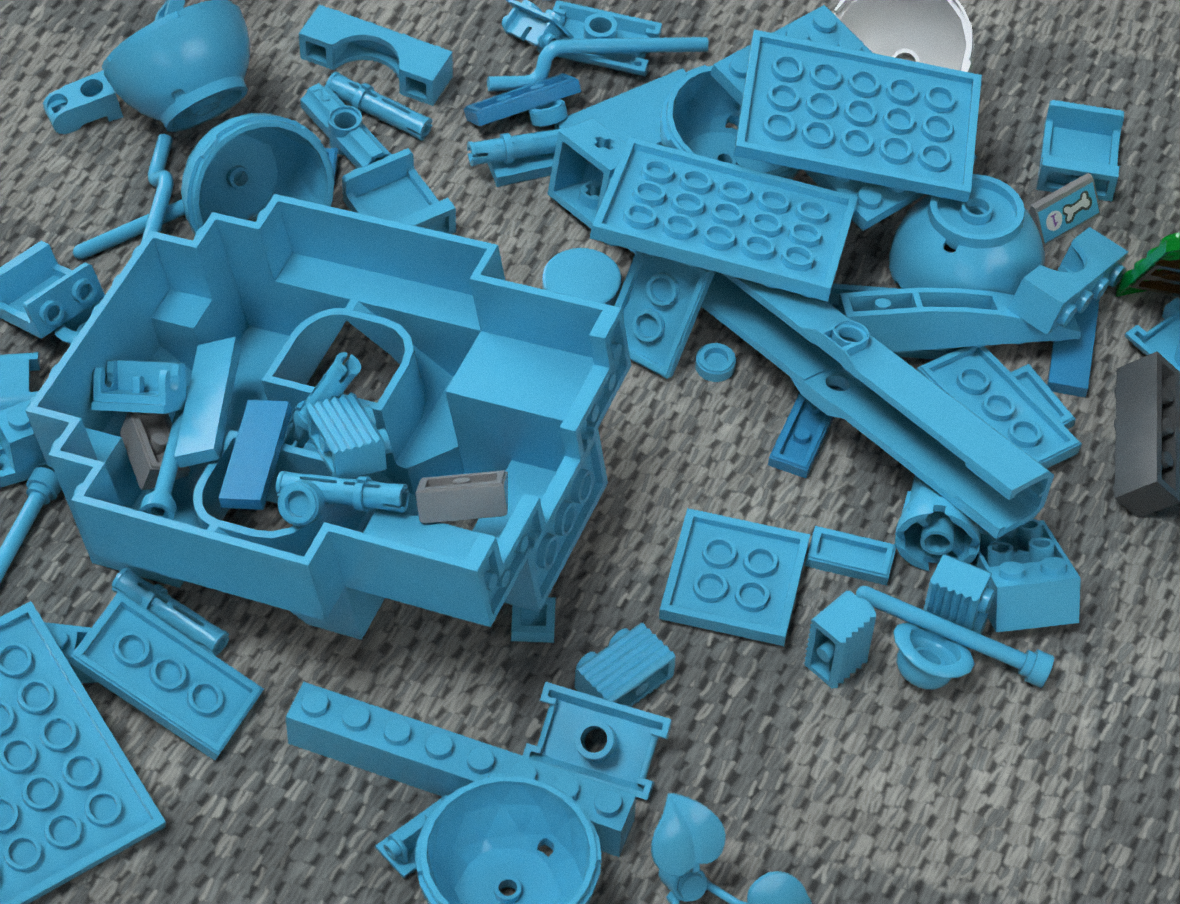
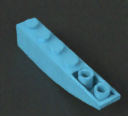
(943, 319)

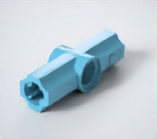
(342, 126)

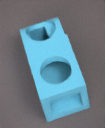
(82, 103)

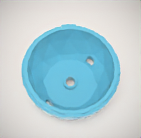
(184, 65)
(696, 121)
(274, 159)
(991, 238)
(491, 840)

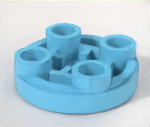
(584, 275)

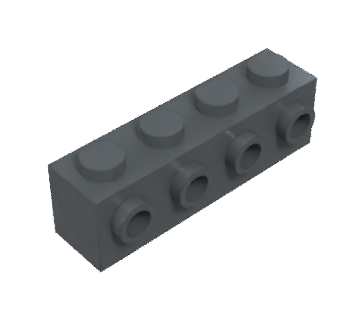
(1147, 435)

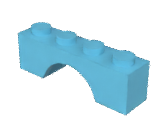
(337, 38)
(1053, 297)

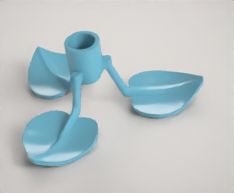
(695, 836)

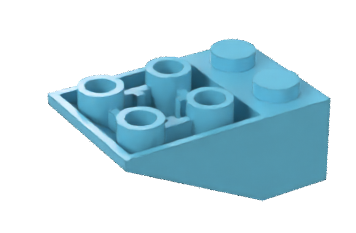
(1030, 579)

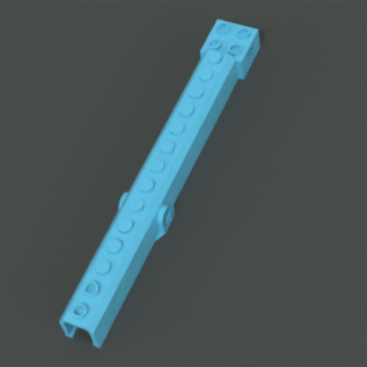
(823, 347)

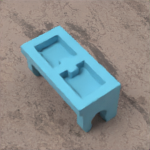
(140, 387)

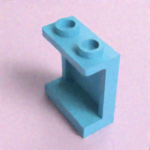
(1080, 142)
(397, 193)
(43, 294)

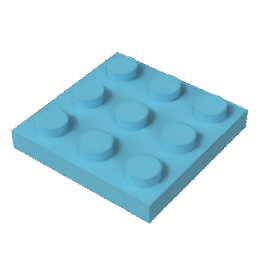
(734, 577)

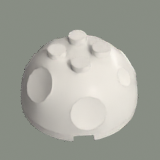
(912, 30)

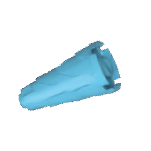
(934, 528)

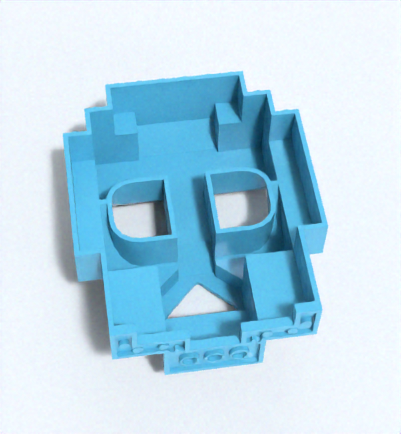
(482, 385)

